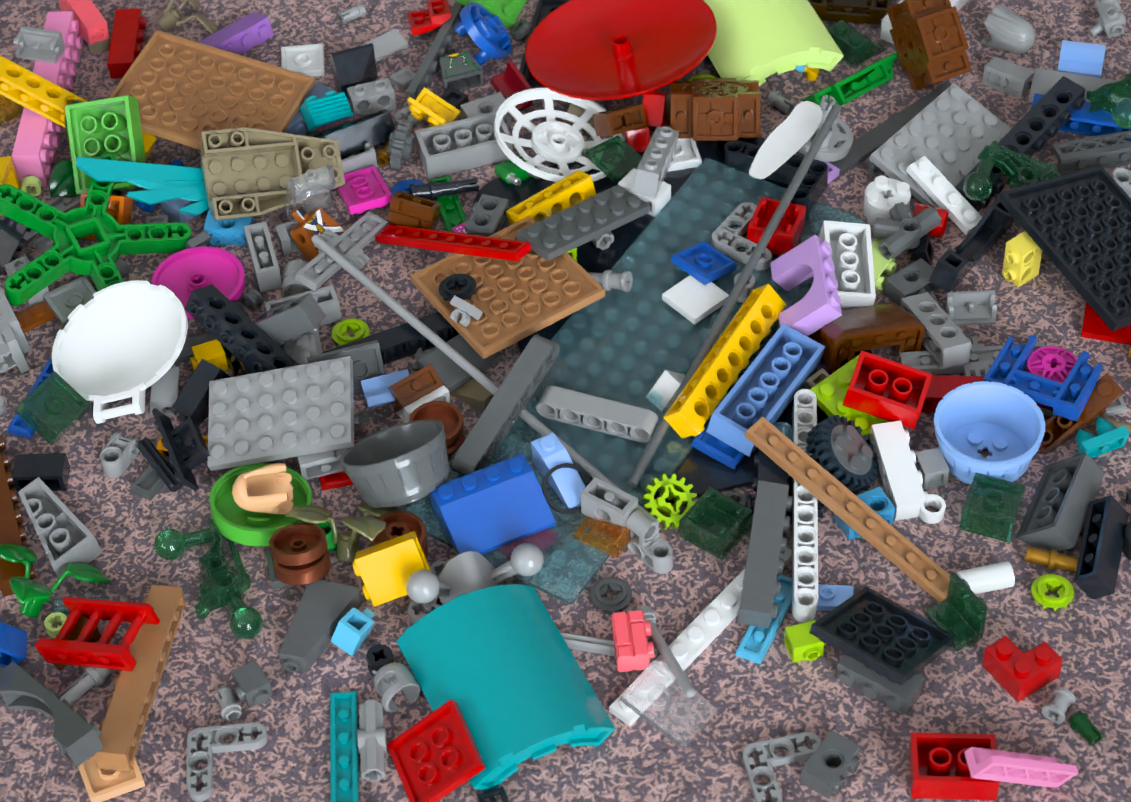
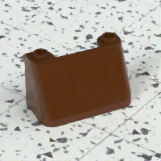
(868, 329)

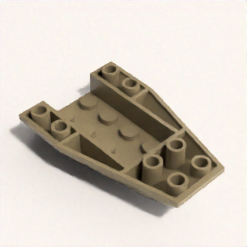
(251, 167)

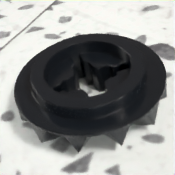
(465, 282)

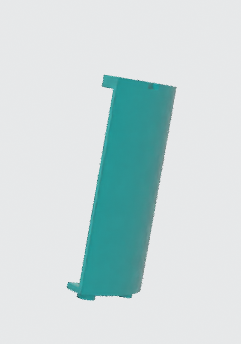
(509, 676)

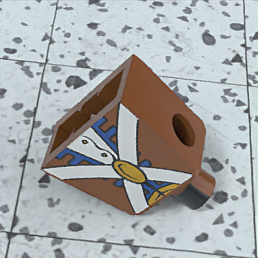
(310, 224)

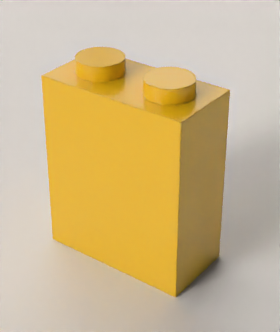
(388, 566)

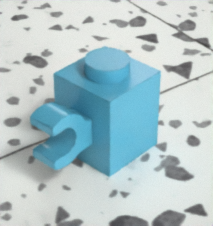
(353, 630)

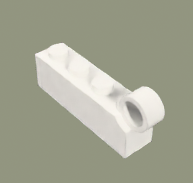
(900, 475)

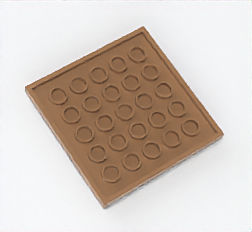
(511, 294)

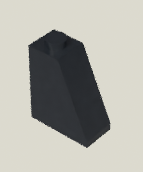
(194, 397)

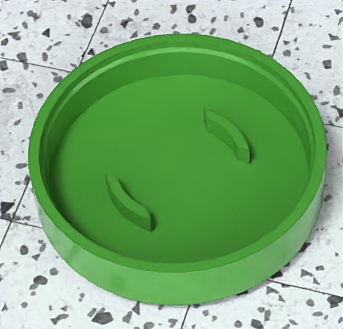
(247, 526)

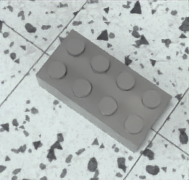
(460, 145)

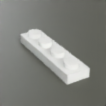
(944, 194)

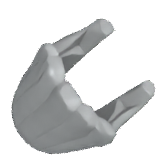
(1008, 31)

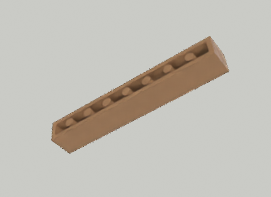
(137, 688)

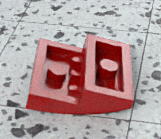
(430, 18)

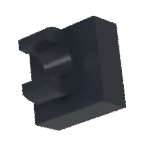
(924, 250)

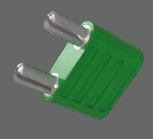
(512, 173)

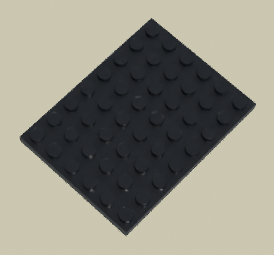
(1085, 232)

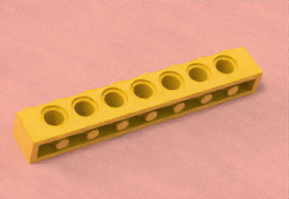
(43, 96)
(725, 362)

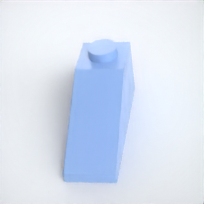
(565, 481)

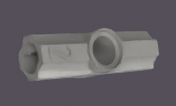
(372, 740)

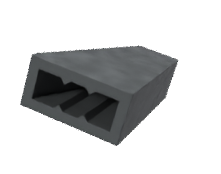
(315, 622)

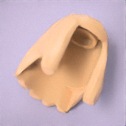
(265, 490)

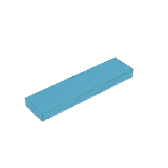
(759, 639)

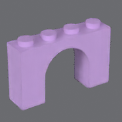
(822, 301)

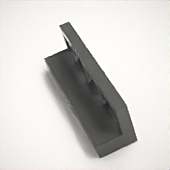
(1100, 155)

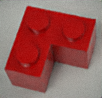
(1019, 671)

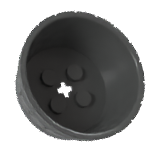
(398, 463)

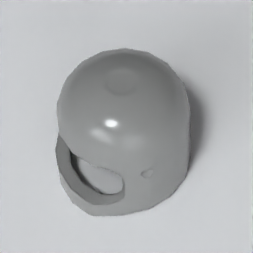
(390, 680)

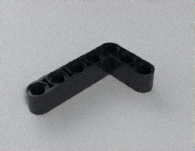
(742, 154)

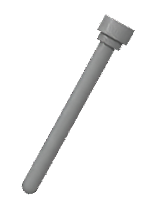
(667, 654)

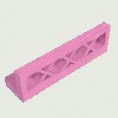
(1018, 767)

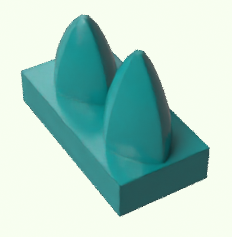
(1108, 440)

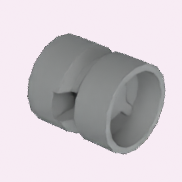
(289, 284)

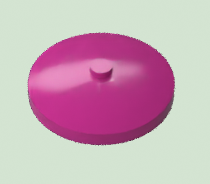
(199, 268)

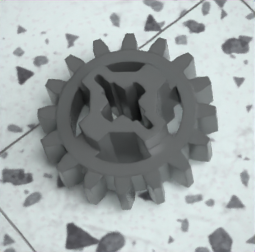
(401, 144)

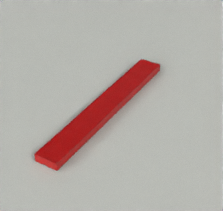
(454, 242)

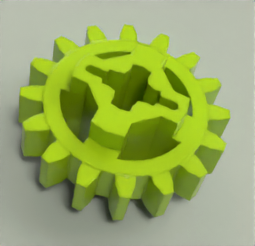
(667, 491)

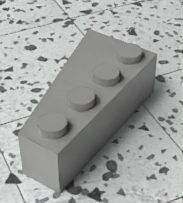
(58, 529)

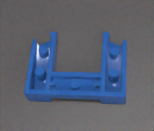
(1066, 398)

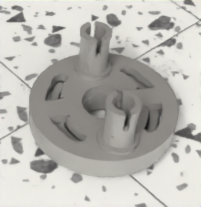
(832, 147)

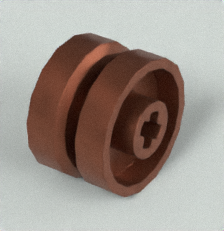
(449, 416)
(401, 523)
(300, 553)

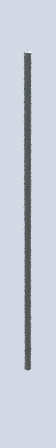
(737, 289)

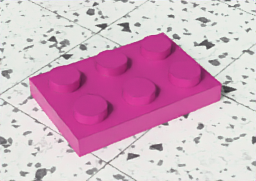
(364, 190)

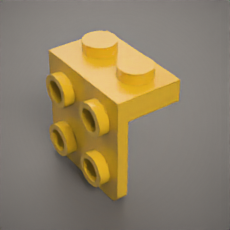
(432, 109)

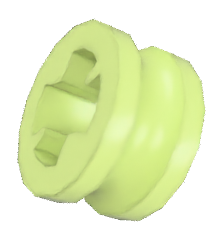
(31, 181)
(52, 619)

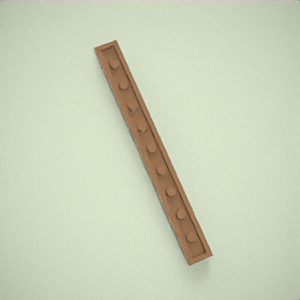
(850, 508)

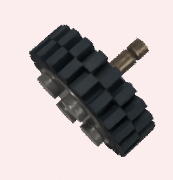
(843, 452)

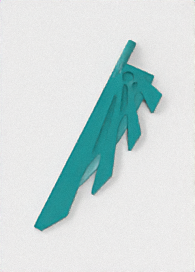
(161, 181)

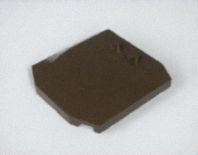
(851, 10)

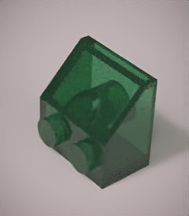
(853, 43)

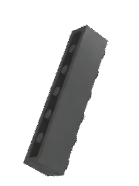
(764, 553)

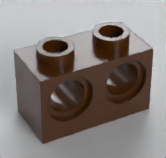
(619, 120)

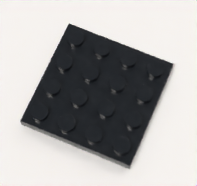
(882, 635)

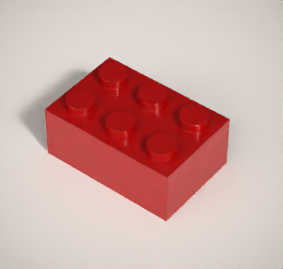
(887, 389)
(941, 769)

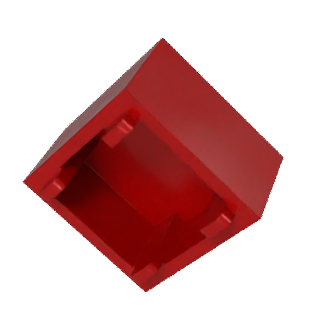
(787, 232)

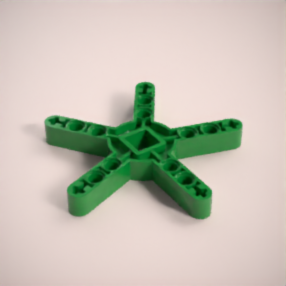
(65, 228)

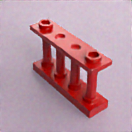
(100, 653)

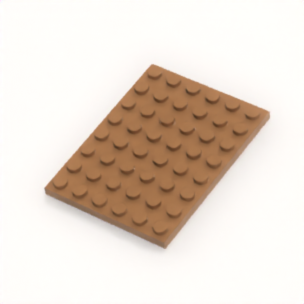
(202, 88)

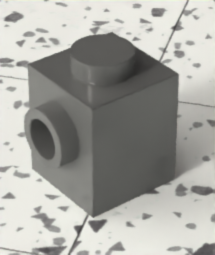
(251, 684)

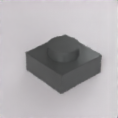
(199, 240)

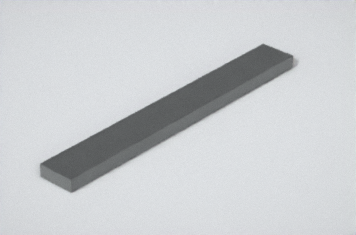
(872, 140)

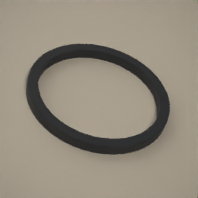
(544, 485)

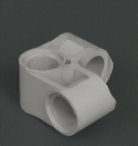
(648, 543)

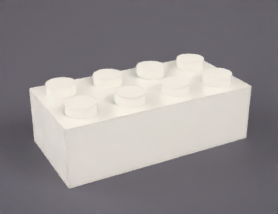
(852, 262)

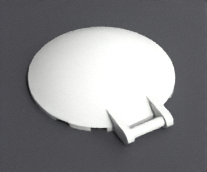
(120, 345)

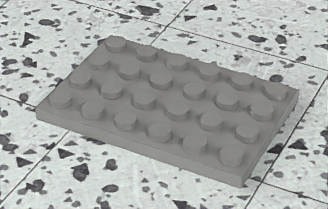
(946, 132)
(281, 413)

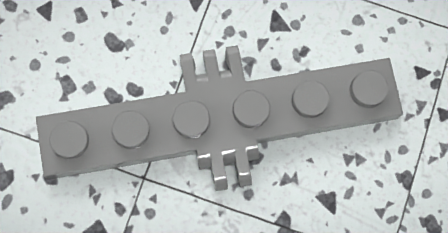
(348, 244)
(979, 363)

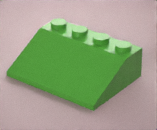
(105, 128)

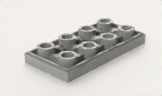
(1046, 79)

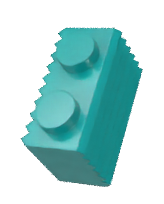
(325, 109)

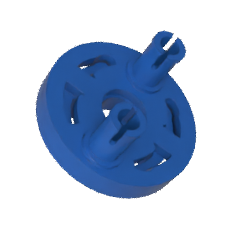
(485, 31)

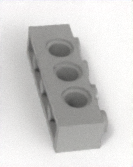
(656, 161)
(941, 335)

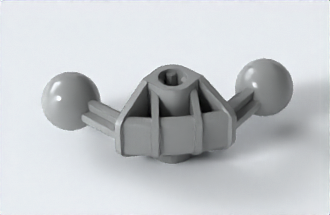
(471, 573)

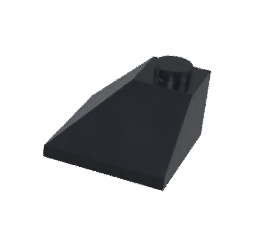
(354, 67)

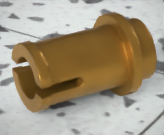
(382, 157)

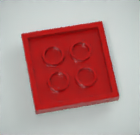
(436, 755)

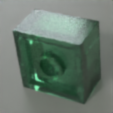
(53, 408)
(992, 507)
(715, 523)

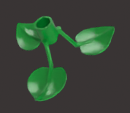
(34, 594)

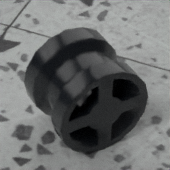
(379, 652)

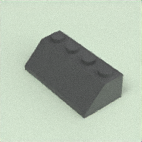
(1061, 503)

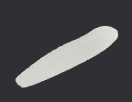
(786, 139)

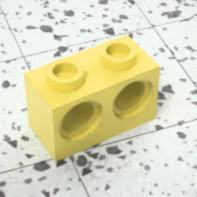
(1021, 259)

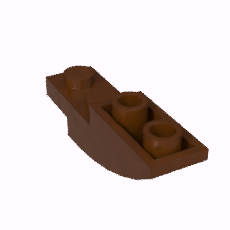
(1060, 429)

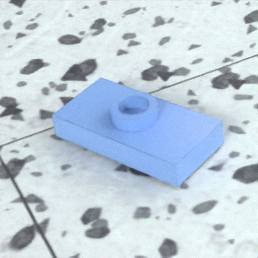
(832, 596)

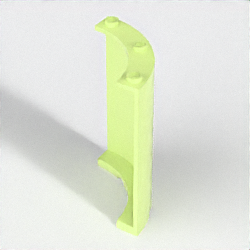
(769, 38)

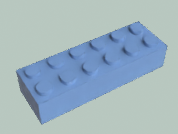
(765, 387)

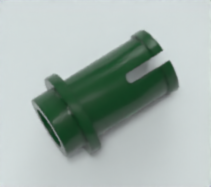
(1085, 728)

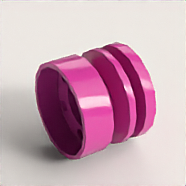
(1051, 363)

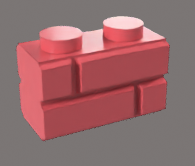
(631, 641)

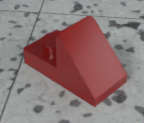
(655, 109)

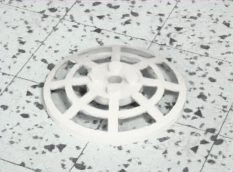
(548, 133)

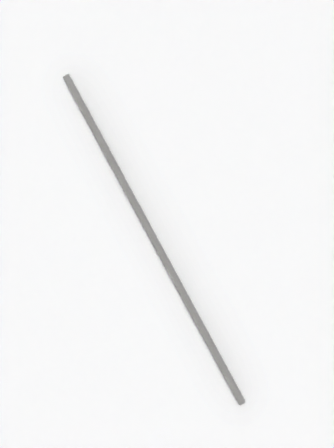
(454, 355)

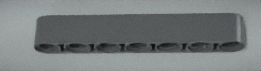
(506, 406)

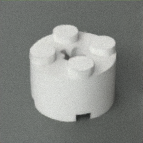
(882, 196)

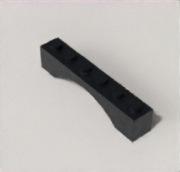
(959, 261)

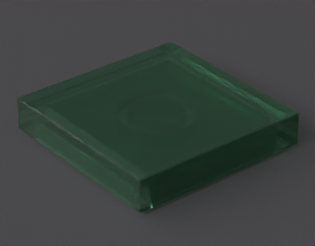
(614, 158)

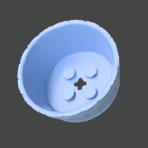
(991, 419)

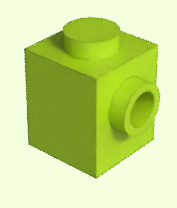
(802, 644)

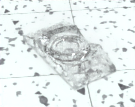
(310, 191)

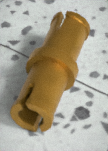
(1051, 559)

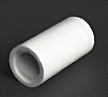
(989, 577)

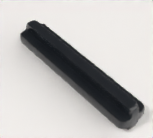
(159, 464)

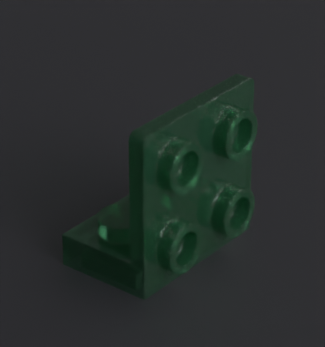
(960, 613)

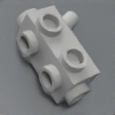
(1109, 20)

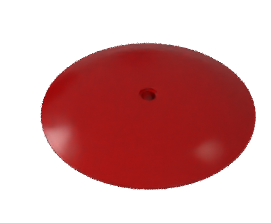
(619, 46)

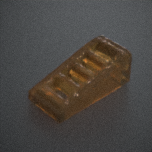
(612, 547)

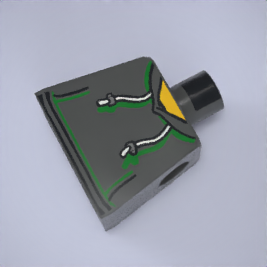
(460, 71)

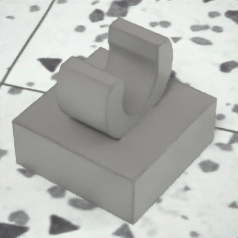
(465, 310)

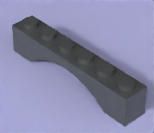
(72, 732)

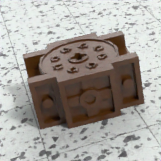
(928, 41)
(715, 109)

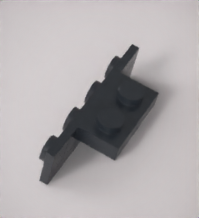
(184, 446)

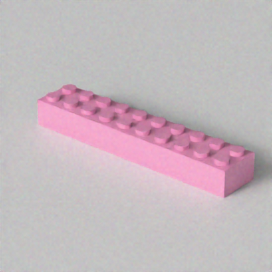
(37, 135)

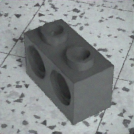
(487, 216)

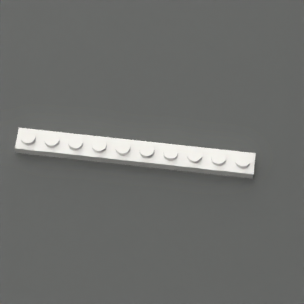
(699, 634)

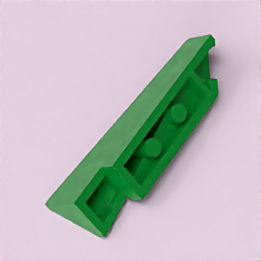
(857, 82)

